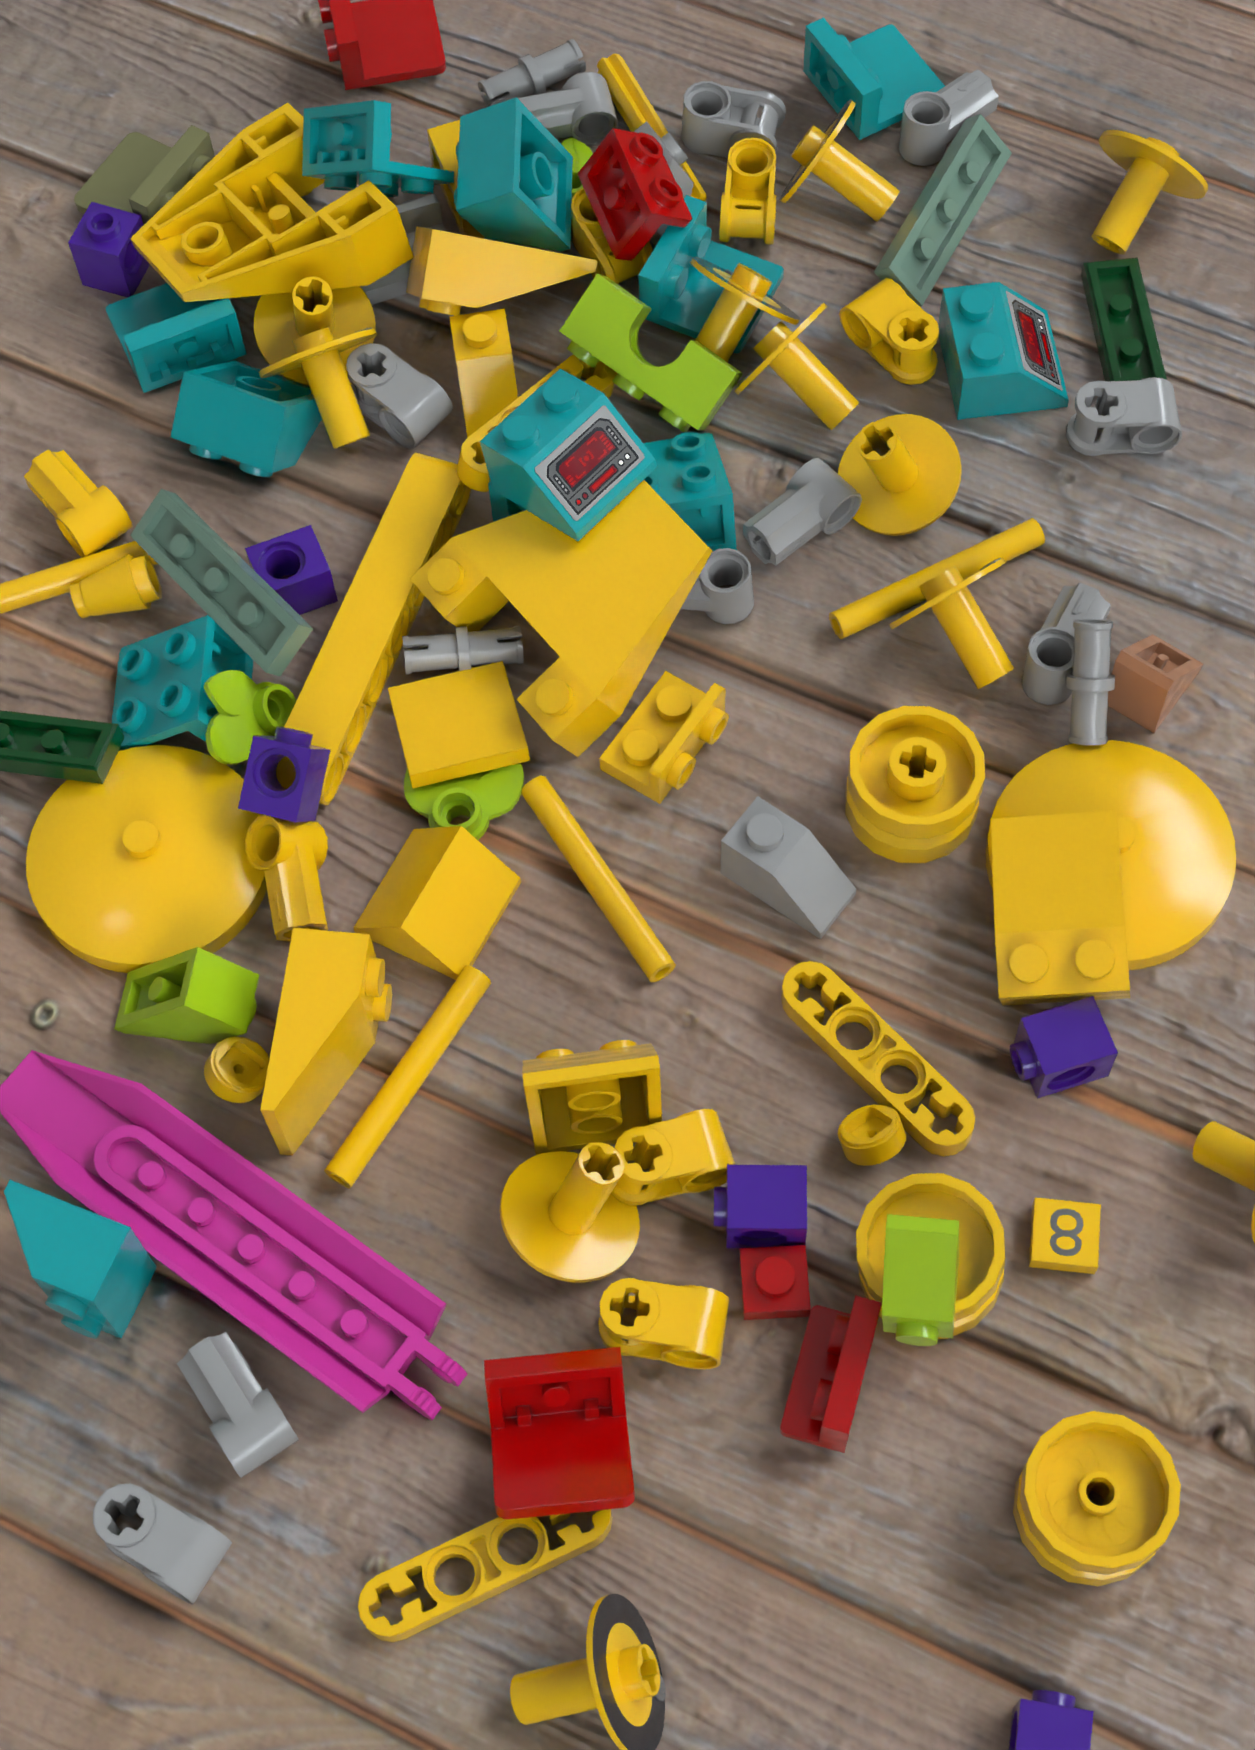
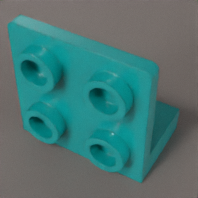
(871, 71)
(352, 146)
(682, 294)
(174, 336)
(695, 486)
(164, 681)

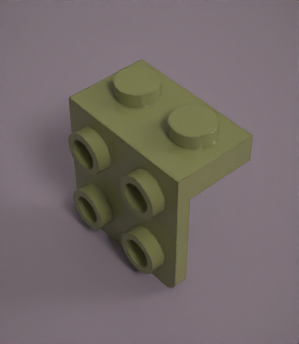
(146, 173)

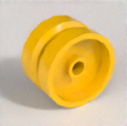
(914, 784)
(979, 1239)
(1123, 1466)

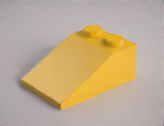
(475, 272)
(1059, 908)
(322, 1028)
(591, 1094)

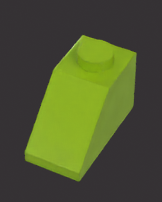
(188, 998)
(920, 1278)

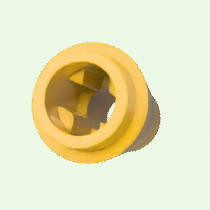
(118, 588)

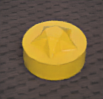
(237, 1069)
(871, 1135)

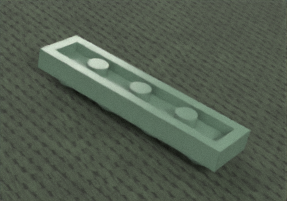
(944, 209)
(221, 582)

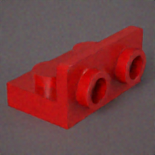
(632, 191)
(830, 1374)

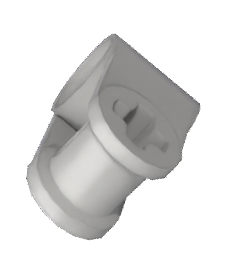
(723, 115)
(396, 394)
(1131, 414)
(168, 1547)

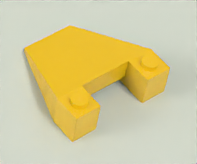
(252, 234)
(591, 600)

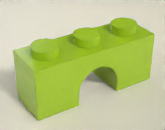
(607, 329)

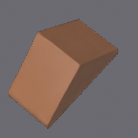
(1150, 680)

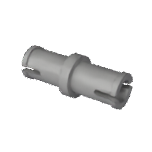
(533, 74)
(462, 649)
(1090, 681)

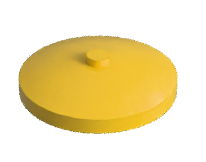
(1171, 836)
(145, 859)

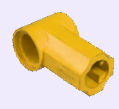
(83, 512)
(290, 861)

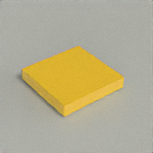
(458, 724)

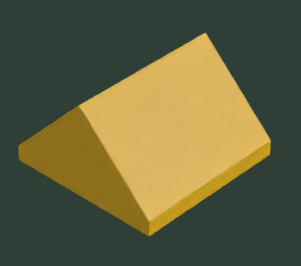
(439, 899)

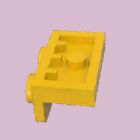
(664, 736)

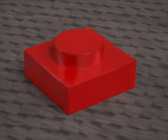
(774, 1282)

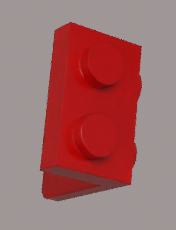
(383, 40)
(559, 1433)

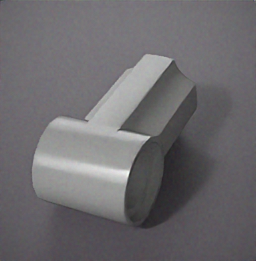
(577, 110)
(935, 118)
(812, 503)
(723, 604)
(1055, 643)
(242, 1414)

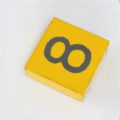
(1064, 1235)

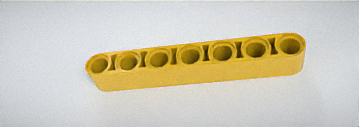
(375, 616)

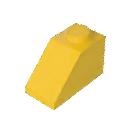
(483, 365)

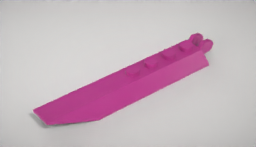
(230, 1231)

